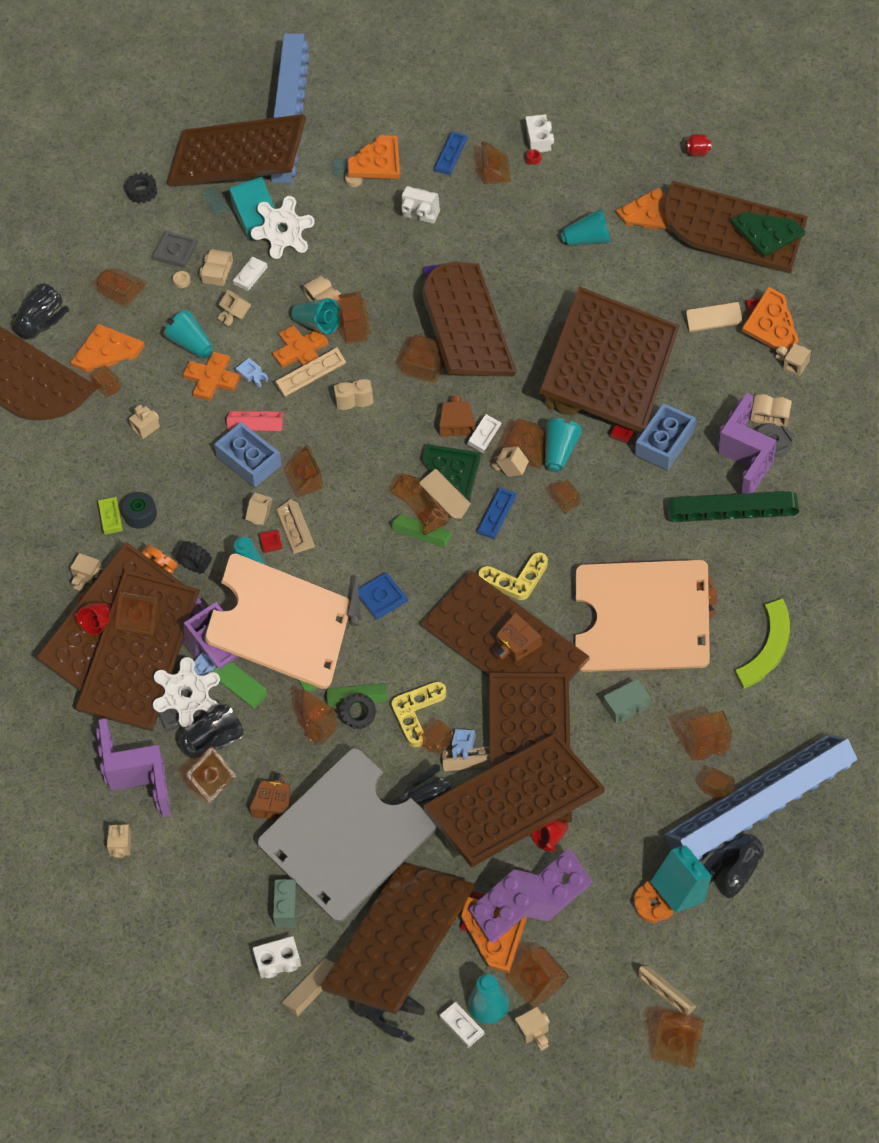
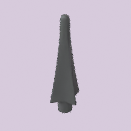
(354, 610)

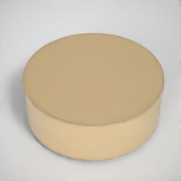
(352, 181)
(181, 279)

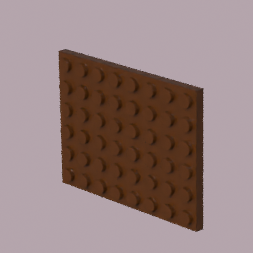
(610, 359)

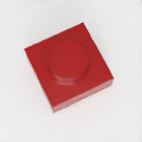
(622, 433)
(271, 541)

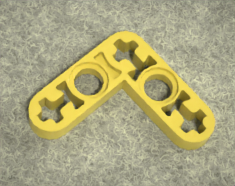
(519, 583)
(408, 711)

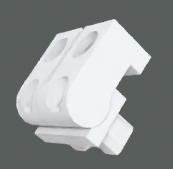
(420, 204)

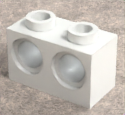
(538, 133)
(275, 951)

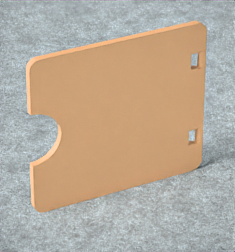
(645, 615)
(280, 622)

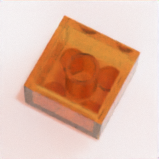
(354, 317)
(423, 359)
(707, 736)

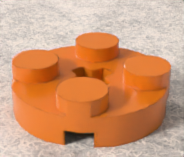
(160, 559)
(643, 904)

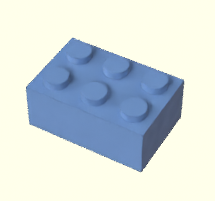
(665, 436)
(248, 454)

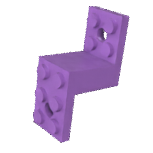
(746, 445)
(195, 636)
(133, 767)
(531, 895)

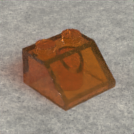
(120, 286)
(530, 440)
(318, 717)
(537, 976)
(678, 1038)

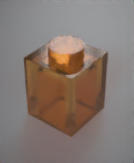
(106, 381)
(565, 496)
(437, 737)
(718, 784)

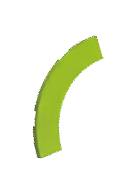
(774, 648)

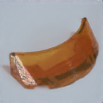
(421, 502)

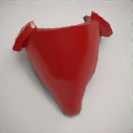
(93, 617)
(551, 833)

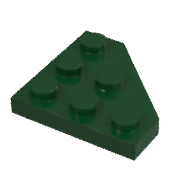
(766, 232)
(455, 465)

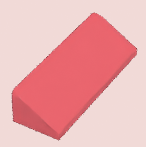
(256, 420)

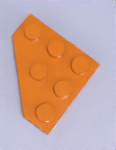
(376, 160)
(646, 211)
(772, 322)
(106, 348)
(502, 952)

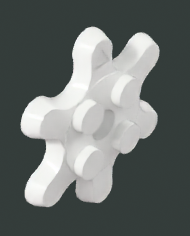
(287, 216)
(185, 680)

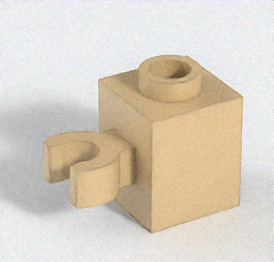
(234, 306)
(795, 359)
(144, 421)
(511, 461)
(258, 509)
(85, 570)
(119, 840)
(533, 1027)

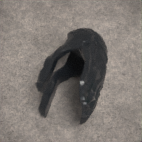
(37, 310)
(214, 729)
(425, 793)
(744, 860)
(377, 1018)

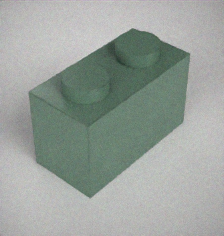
(626, 701)
(285, 904)

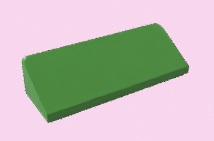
(415, 527)
(242, 684)
(376, 692)

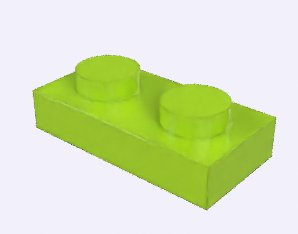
(110, 515)

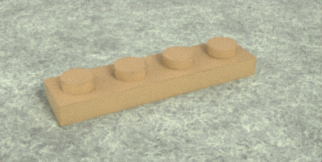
(310, 372)

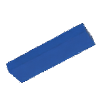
(451, 153)
(497, 513)

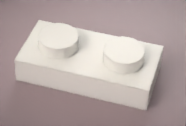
(250, 273)
(484, 433)
(461, 1024)

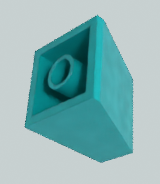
(245, 204)
(682, 879)

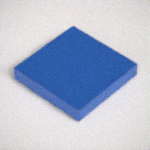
(381, 596)

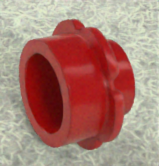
(533, 157)

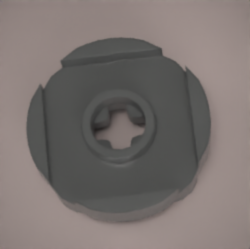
(783, 436)

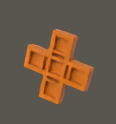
(299, 347)
(211, 376)

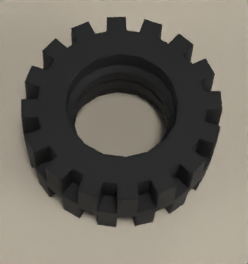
(141, 180)
(193, 557)
(360, 698)

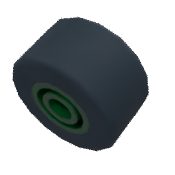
(139, 510)

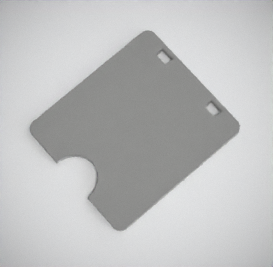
(344, 836)

